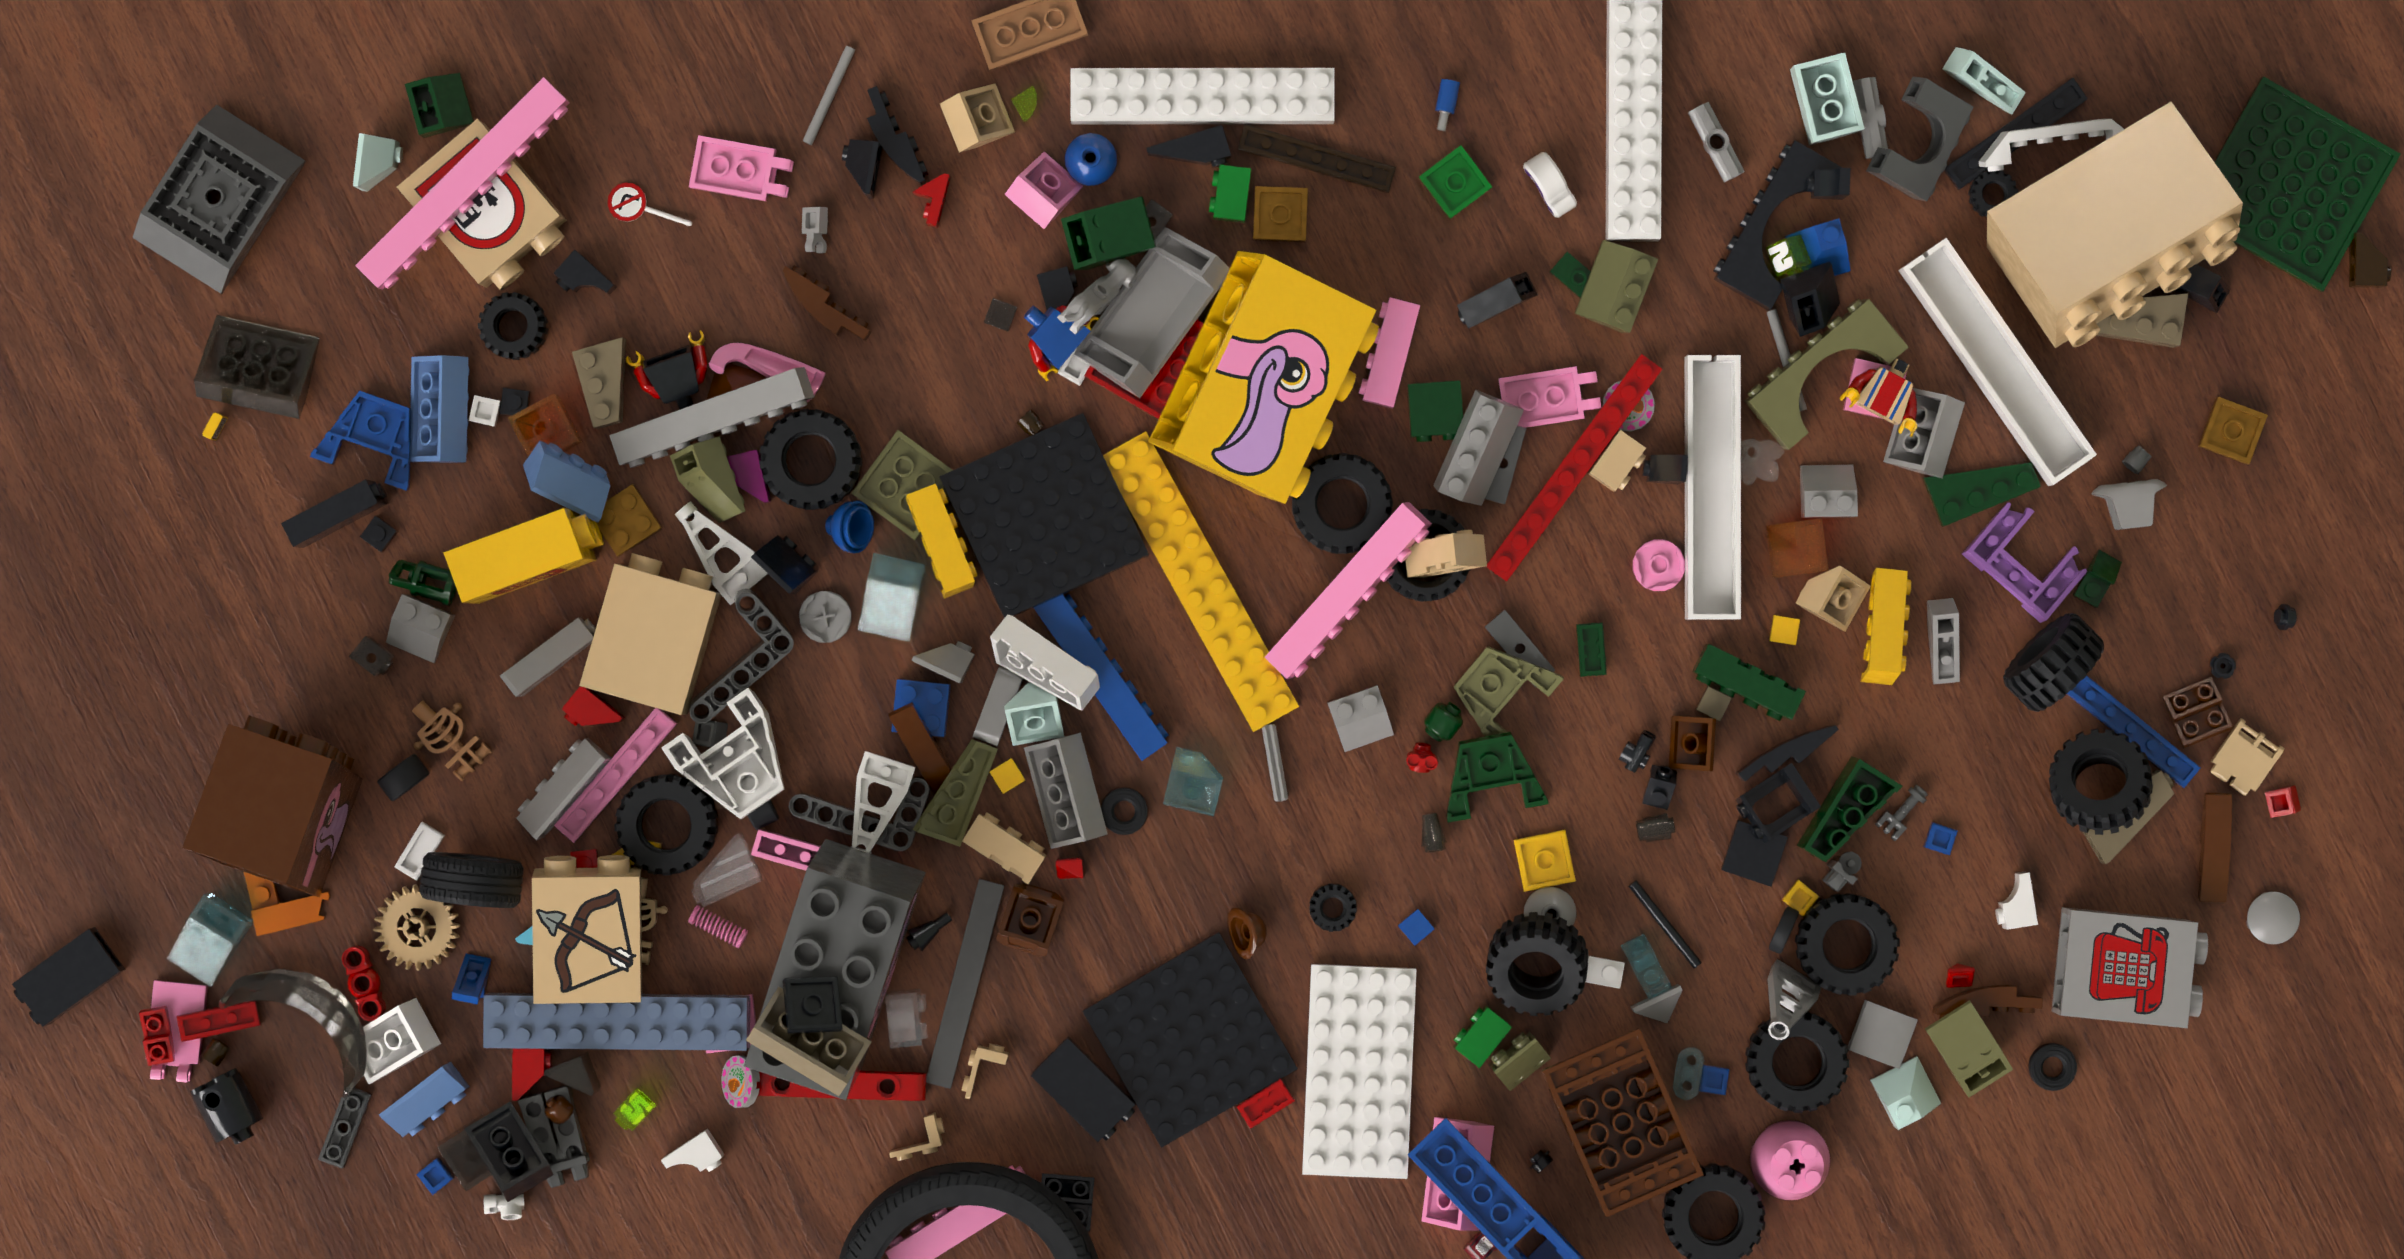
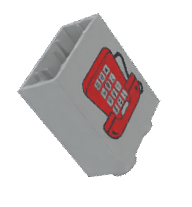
(2128, 967)

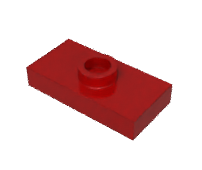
(1265, 1103)

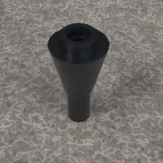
(923, 934)

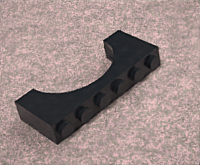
(1744, 265)

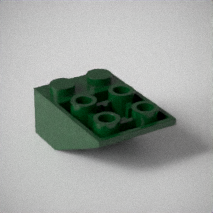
(1108, 233)

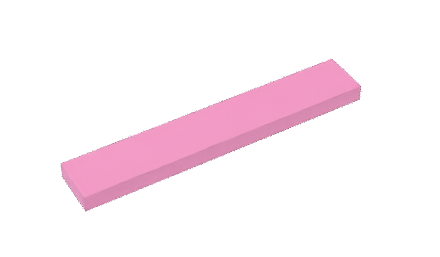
(615, 774)

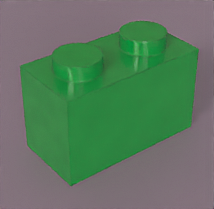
(1231, 193)
(1481, 1036)

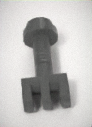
(1917, 794)

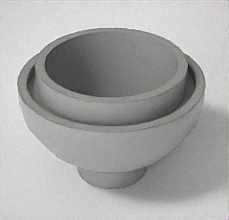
(1552, 898)

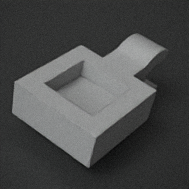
(814, 225)

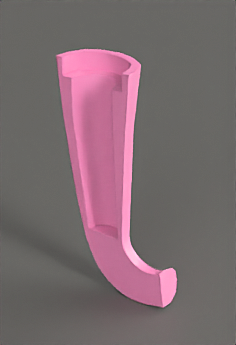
(762, 361)

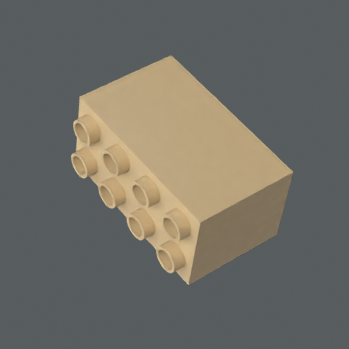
(2115, 227)

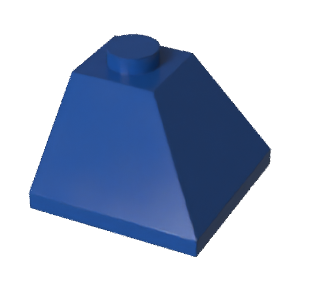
(1826, 244)

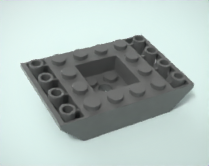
(252, 181)

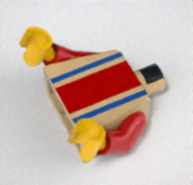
(1886, 395)

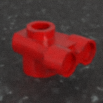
(1421, 758)

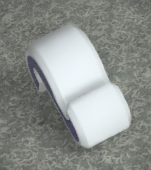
(1550, 184)

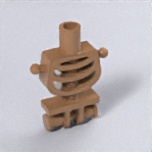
(432, 720)

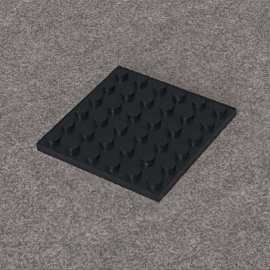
(1044, 516)
(1190, 1039)

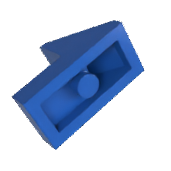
(472, 979)

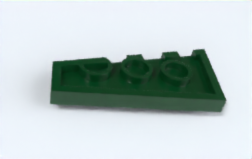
(1974, 491)

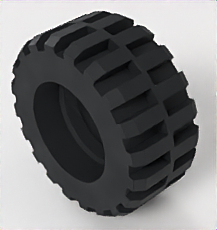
(775, 452)
(1377, 495)
(2053, 662)
(2093, 750)
(630, 829)
(1882, 952)
(1531, 992)
(1807, 1096)
(1739, 1240)

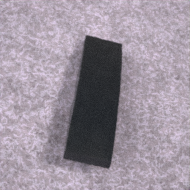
(1796, 748)

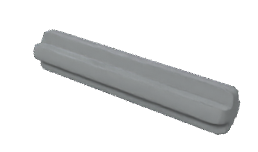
(1274, 762)

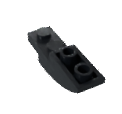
(900, 146)

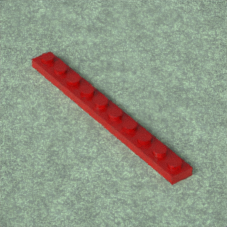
(1574, 467)

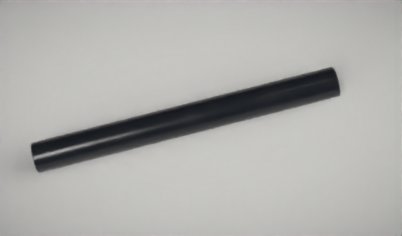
(1664, 923)

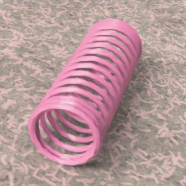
(738, 943)

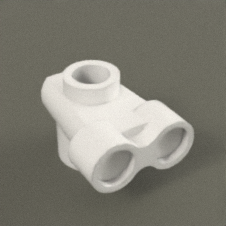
(509, 1210)

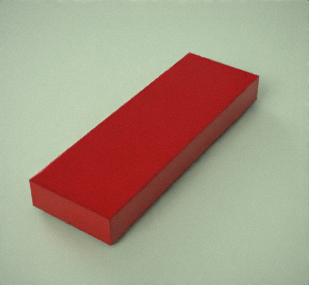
(218, 1020)

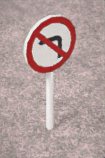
(629, 202)

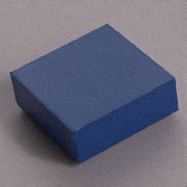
(1940, 838)
(1416, 927)
(1714, 1080)
(435, 1176)

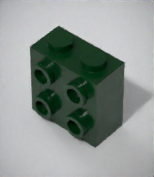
(1434, 409)

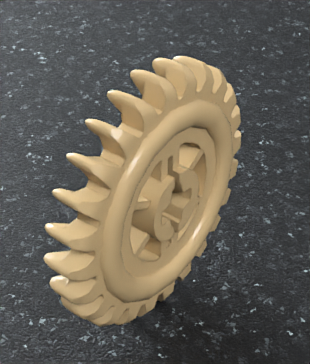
(404, 951)

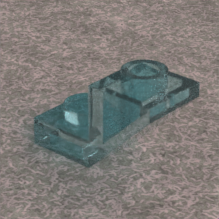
(1646, 966)

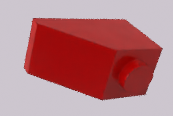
(589, 709)
(528, 1069)

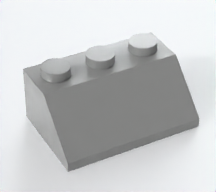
(1933, 439)

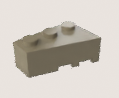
(602, 380)

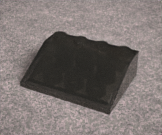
(256, 367)

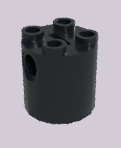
(227, 1107)

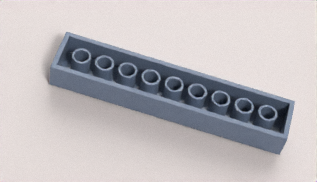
(652, 1024)

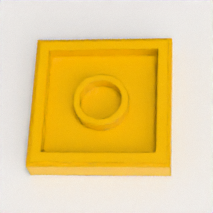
(1544, 860)

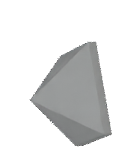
(1660, 1006)

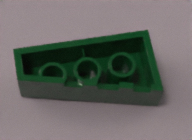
(1748, 682)
(1846, 808)

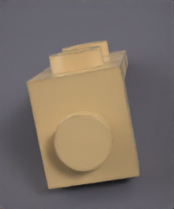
(993, 1053)
(934, 1130)

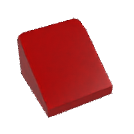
(2283, 801)

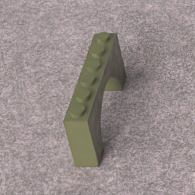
(1778, 399)

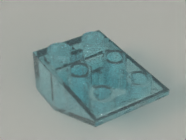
(209, 938)

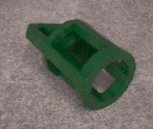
(417, 579)

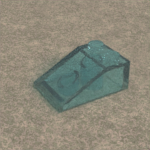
(891, 597)

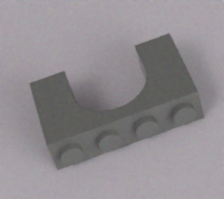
(1947, 119)

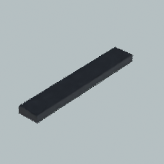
(2041, 114)

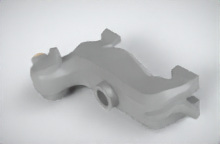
(1099, 294)

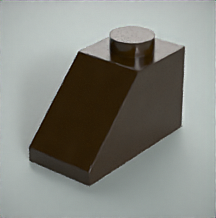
(2367, 264)

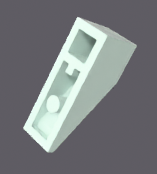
(1983, 79)

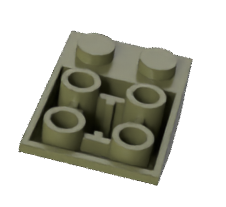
(708, 477)
(1968, 1049)
(1519, 1060)

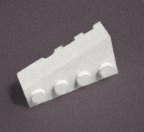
(1043, 663)

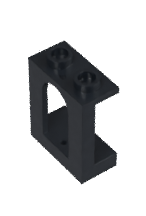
(1799, 788)

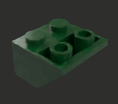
(439, 104)

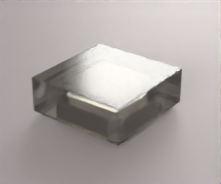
(1000, 315)

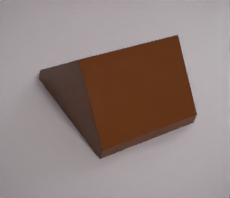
(1692, 743)

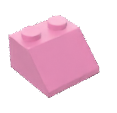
(1043, 190)

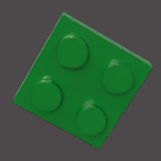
(1455, 182)

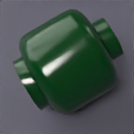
(1443, 721)

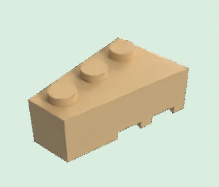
(1446, 554)
(1005, 847)

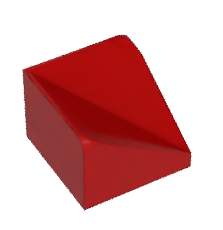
(1069, 868)

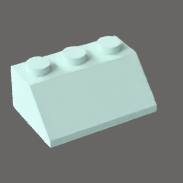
(1827, 98)

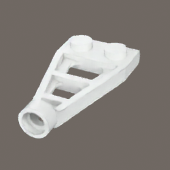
(742, 576)
(885, 772)

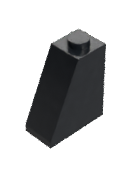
(2205, 288)
(1496, 300)

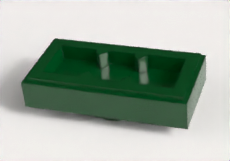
(1571, 273)
(1591, 649)

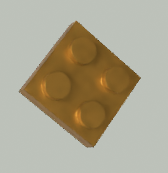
(1280, 213)
(2232, 430)
(627, 520)

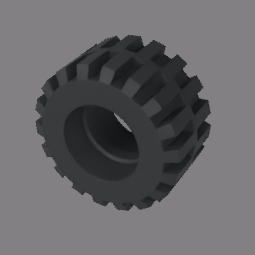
(490, 326)

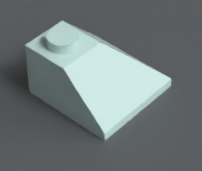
(375, 160)
(1033, 716)
(1906, 1093)

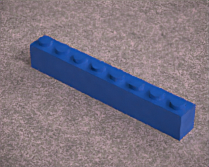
(1114, 693)

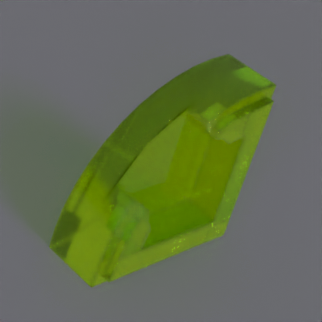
(1026, 103)

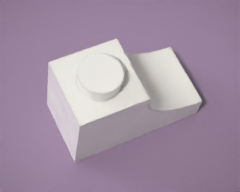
(2019, 907)
(699, 1151)

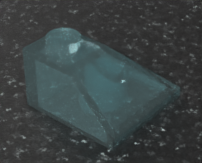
(1193, 783)

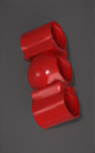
(363, 996)

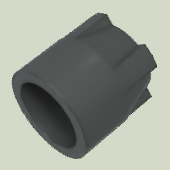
(2136, 459)

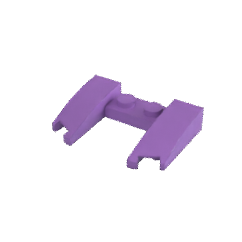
(2037, 596)

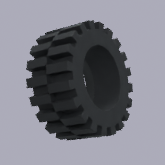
(1439, 587)

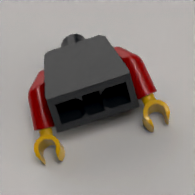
(674, 373)

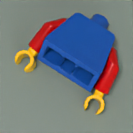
(1051, 339)

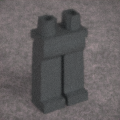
(568, 1147)

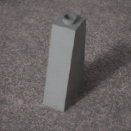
(549, 657)

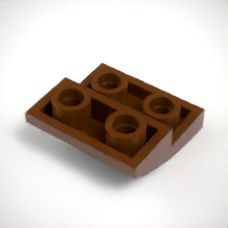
(2197, 712)

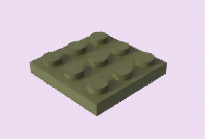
(894, 474)

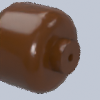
(558, 1109)

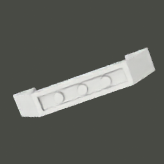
(2000, 154)

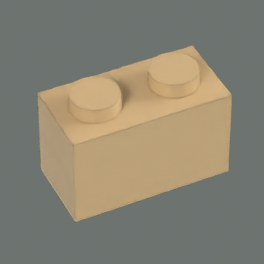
(1617, 461)

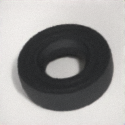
(1135, 799)
(1783, 930)
(2036, 1066)

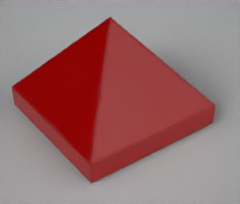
(1960, 976)

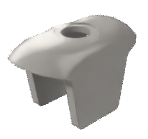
(2130, 503)

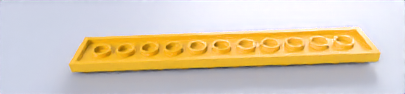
(1199, 581)

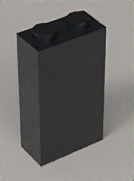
(334, 513)
(67, 977)
(1084, 1090)

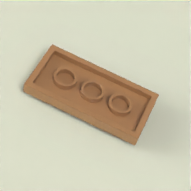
(1027, 30)

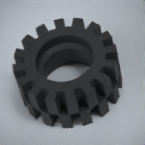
(1321, 896)

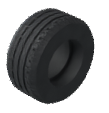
(471, 880)

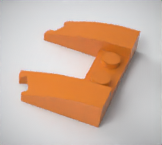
(273, 916)

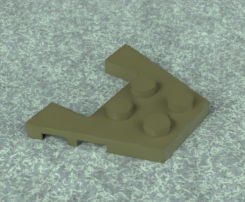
(1494, 681)

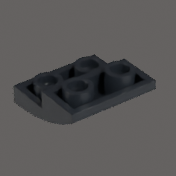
(1075, 1191)

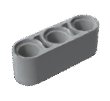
(993, 716)

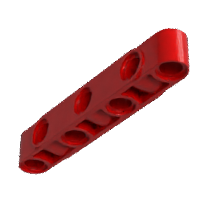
(908, 1087)

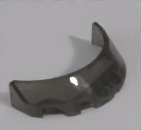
(319, 1001)

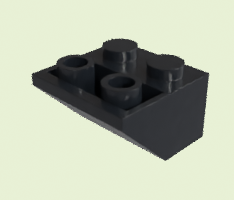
(1811, 298)

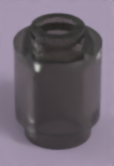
(1655, 828)

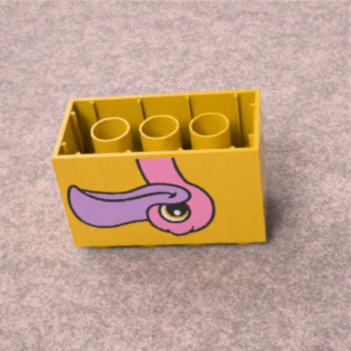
(1265, 377)

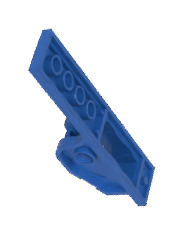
(1486, 1195)

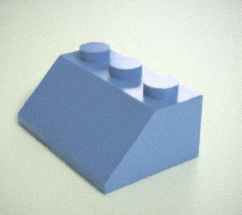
(567, 480)
(426, 1100)

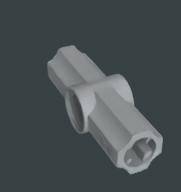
(1872, 116)
(1723, 158)

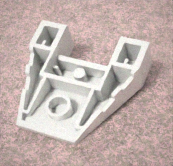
(739, 769)

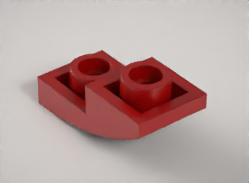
(157, 1035)

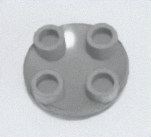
(2273, 917)

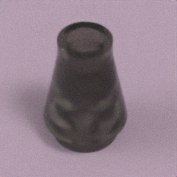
(1432, 834)

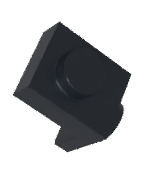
(1660, 786)

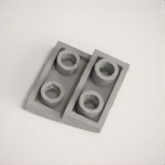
(1882, 1034)

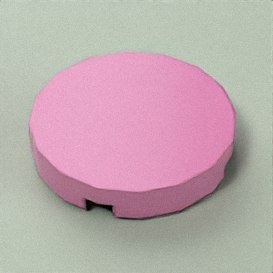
(1658, 565)

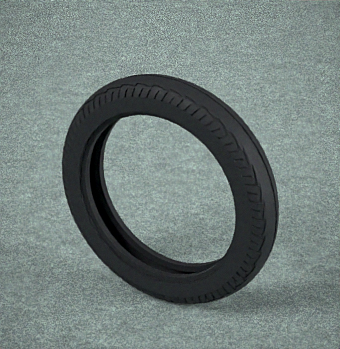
(969, 1185)

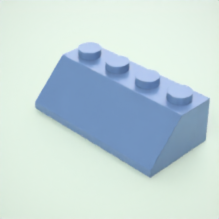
(439, 409)

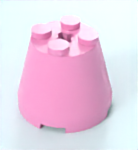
(1777, 1150)

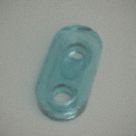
(1689, 1073)

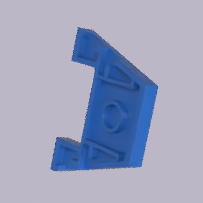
(377, 426)

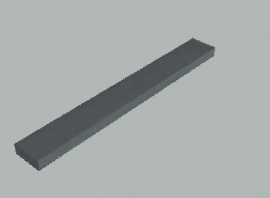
(965, 983)

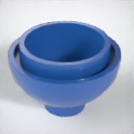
(1097, 171)
(851, 526)

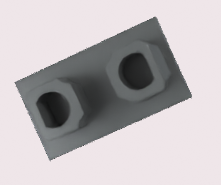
(1842, 871)

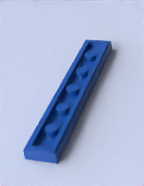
(2122, 720)

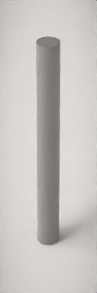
(828, 95)
(1782, 346)

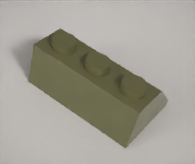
(1616, 286)

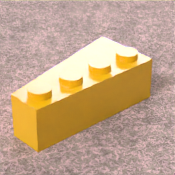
(941, 540)
(1886, 626)

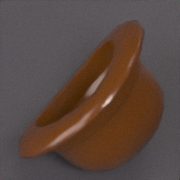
(1246, 931)

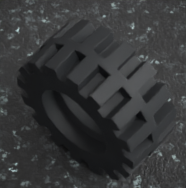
(1977, 186)

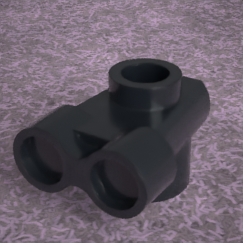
(1635, 755)

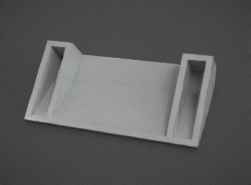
(1155, 314)

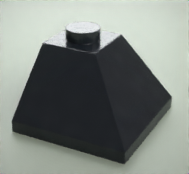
(863, 163)

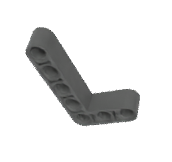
(747, 661)
(840, 813)

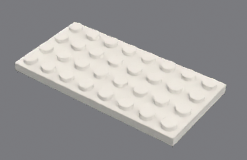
(1359, 1071)

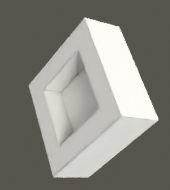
(485, 410)

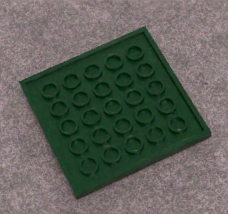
(2300, 181)

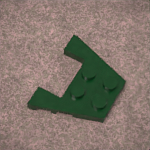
(1490, 764)

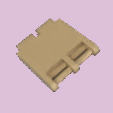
(2244, 758)

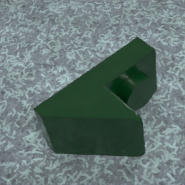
(2099, 576)

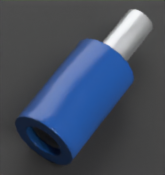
(1446, 101)

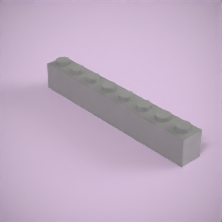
(712, 416)

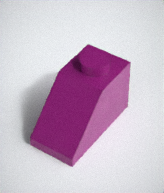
(749, 475)

